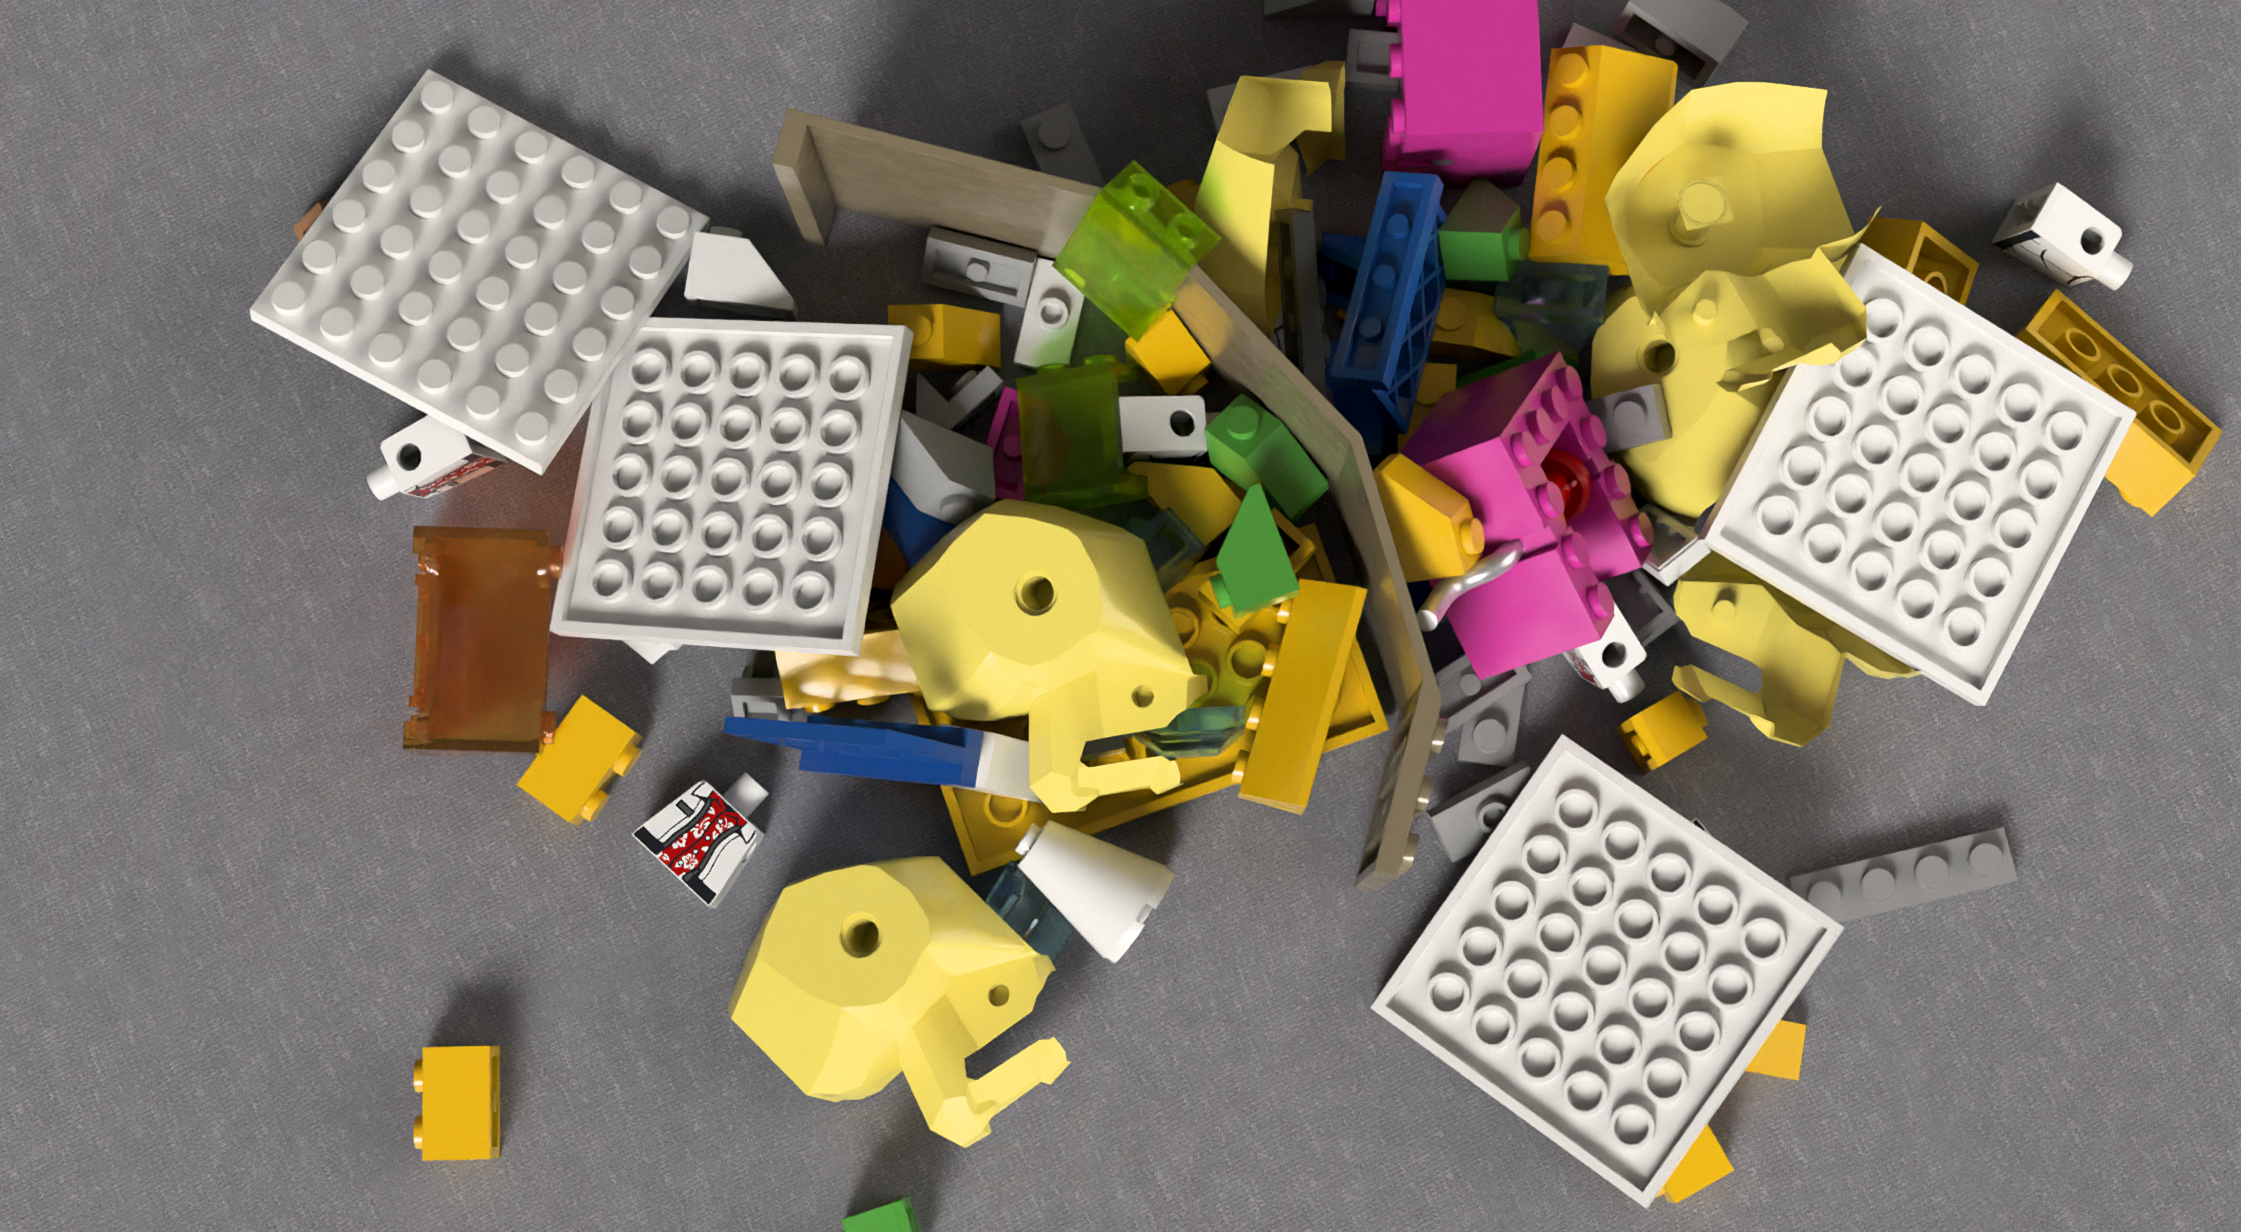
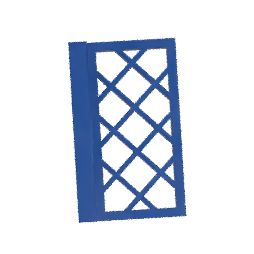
(1395, 298)
(873, 748)

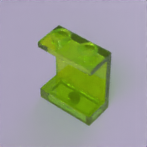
(1134, 250)
(1075, 435)

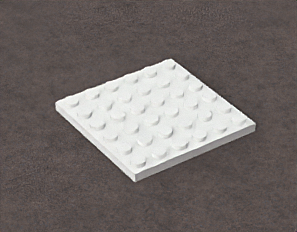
(481, 271)
(1920, 480)
(735, 486)
(1606, 970)

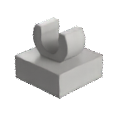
(759, 696)

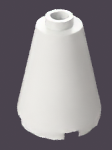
(1094, 884)

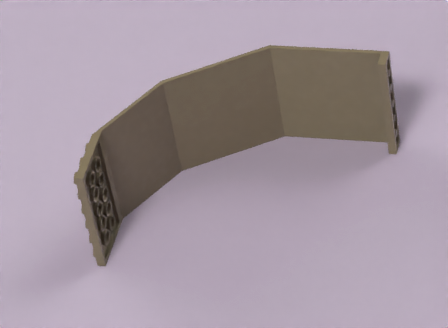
(925, 186)

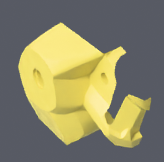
(1259, 173)
(1740, 228)
(1704, 419)
(1052, 623)
(1788, 640)
(894, 975)

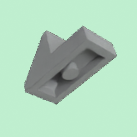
(971, 397)

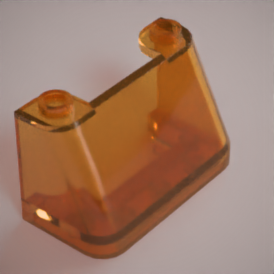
(482, 642)

